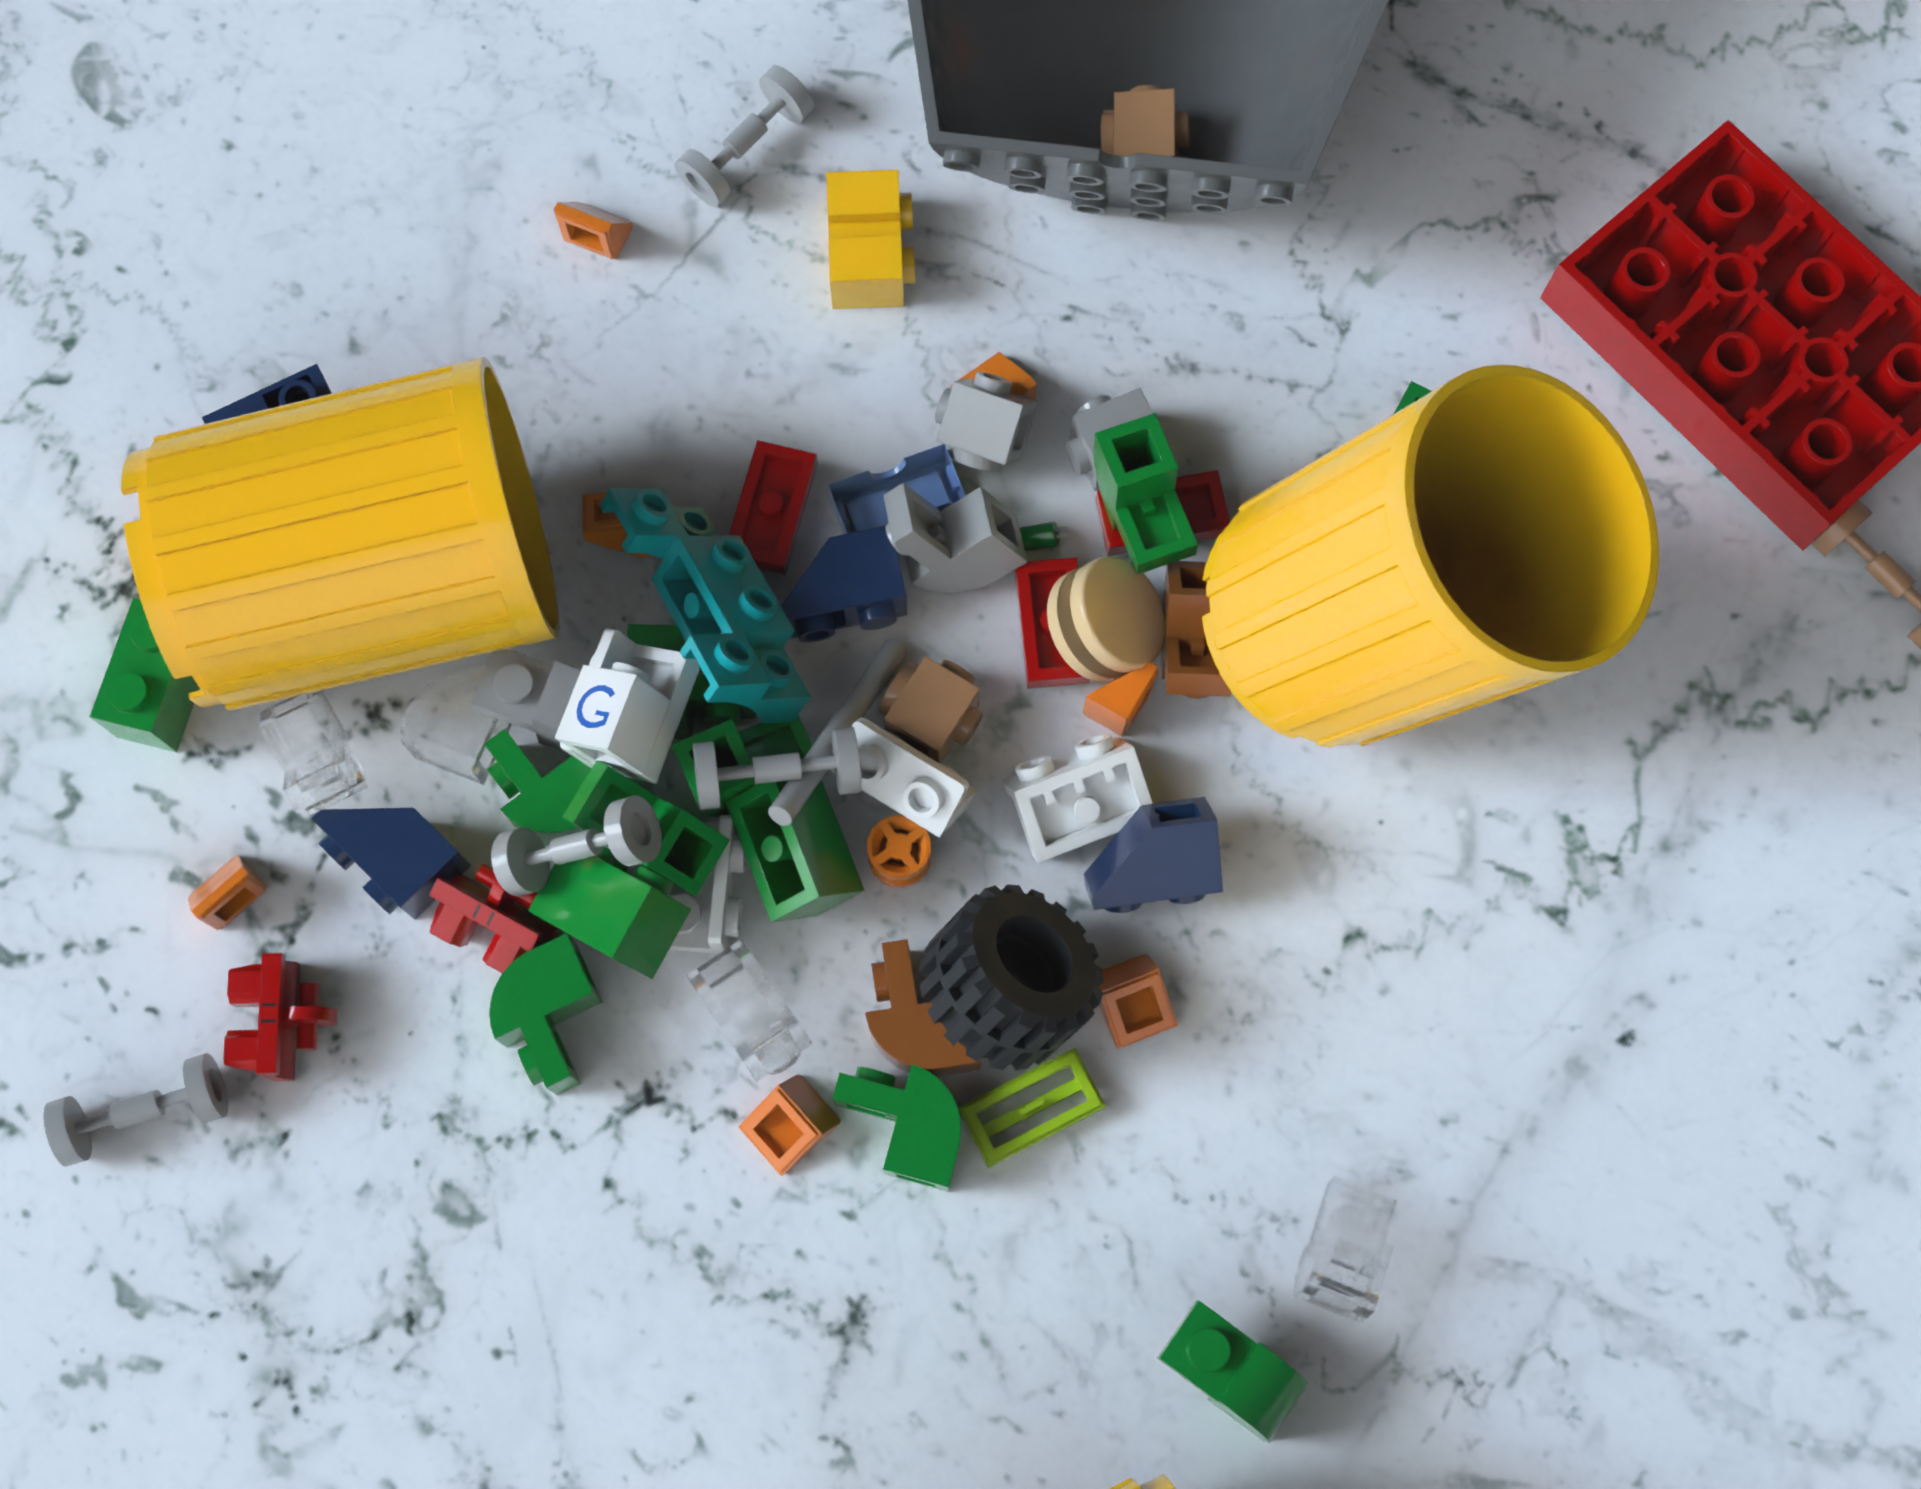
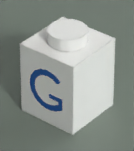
(613, 716)

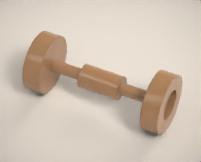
(1880, 565)

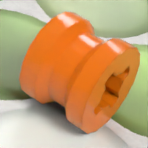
(894, 840)

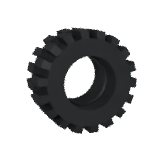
(1011, 977)

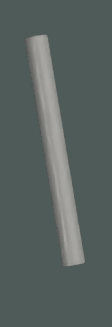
(855, 706)

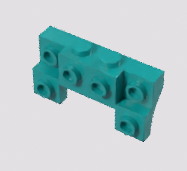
(716, 602)

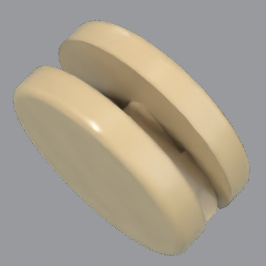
(1106, 619)

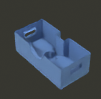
(865, 491)

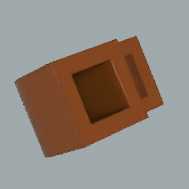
(1185, 651)
(906, 1030)

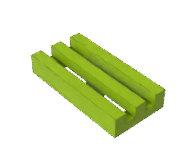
(1081, 1082)

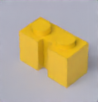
(866, 241)

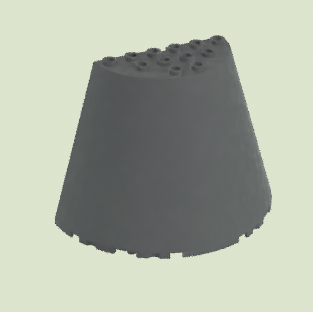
(1025, 84)

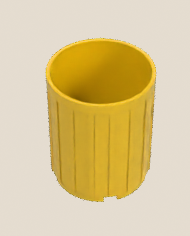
(341, 538)
(1435, 563)

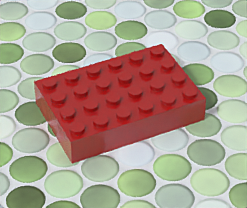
(1754, 331)

